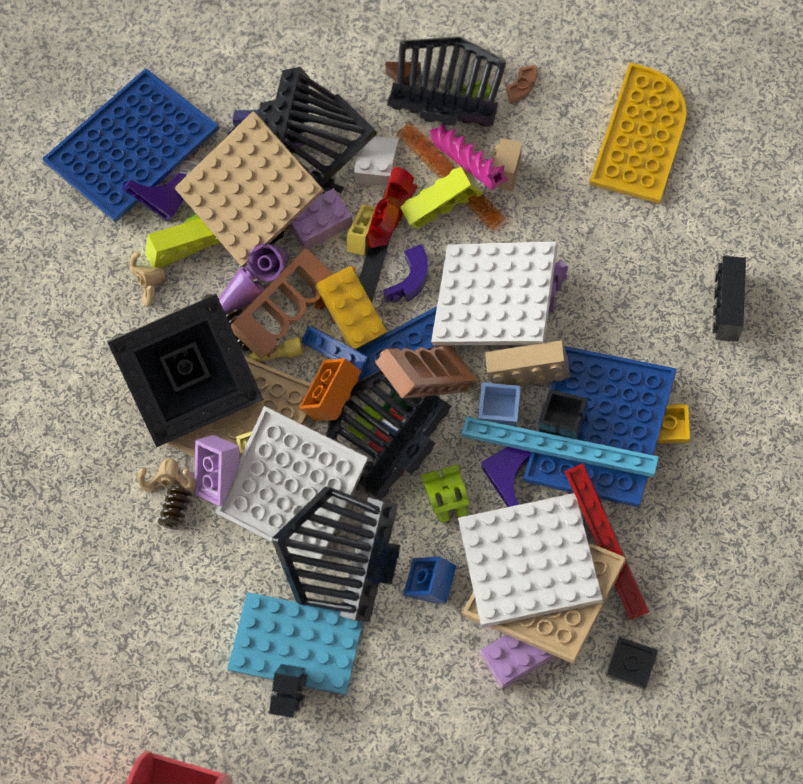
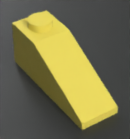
(356, 236)

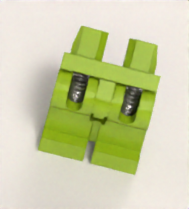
(446, 492)

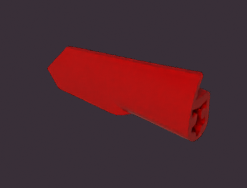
(388, 210)

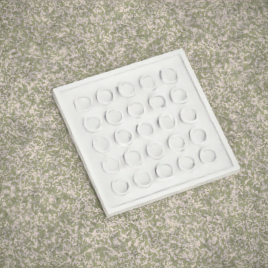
(495, 294)
(285, 470)
(529, 560)

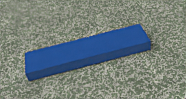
(334, 348)

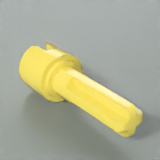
(290, 349)

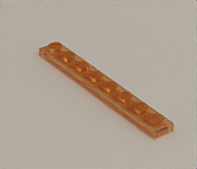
(442, 167)

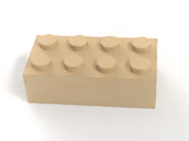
(528, 364)

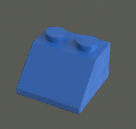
(430, 579)

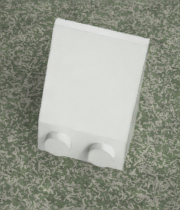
(376, 161)

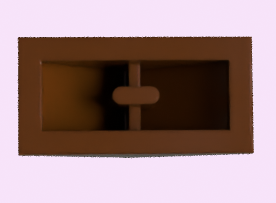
(392, 70)

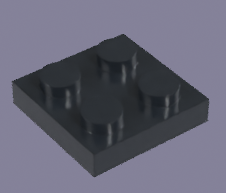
(632, 663)

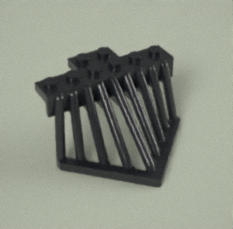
(443, 105)
(291, 110)
(407, 446)
(372, 561)

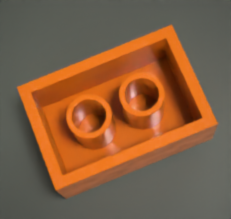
(330, 389)

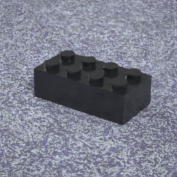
(729, 298)

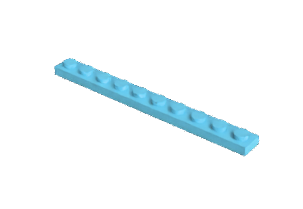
(560, 447)

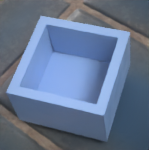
(499, 403)

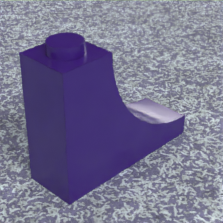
(161, 200)
(502, 471)

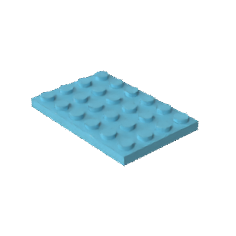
(295, 635)

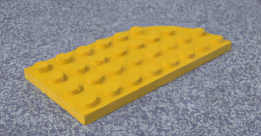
(641, 135)

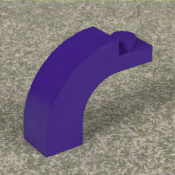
(416, 280)

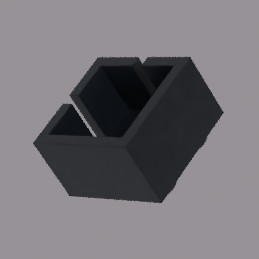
(563, 414)
(288, 684)

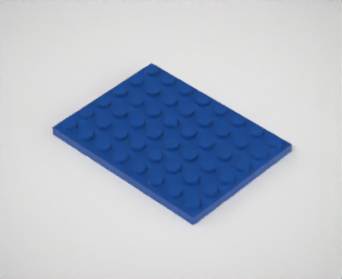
(131, 137)
(623, 412)

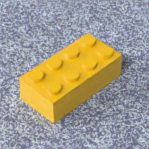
(351, 308)

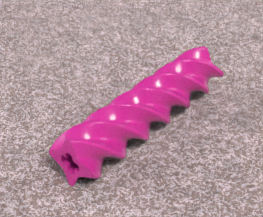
(467, 157)

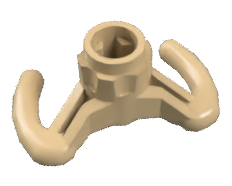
(147, 278)
(167, 477)

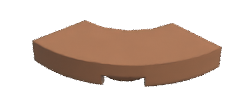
(523, 84)

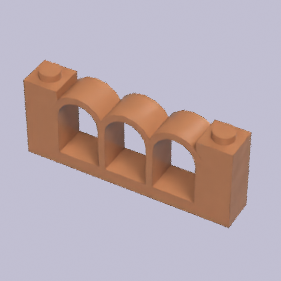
(257, 337)
(426, 371)

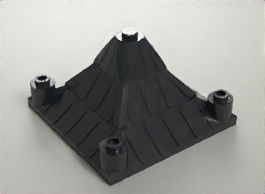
(185, 370)

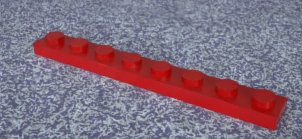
(606, 538)

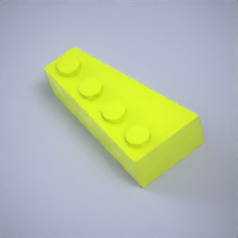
(441, 197)
(178, 242)

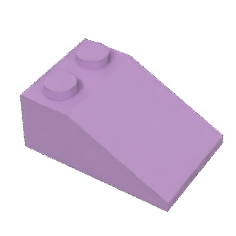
(215, 468)

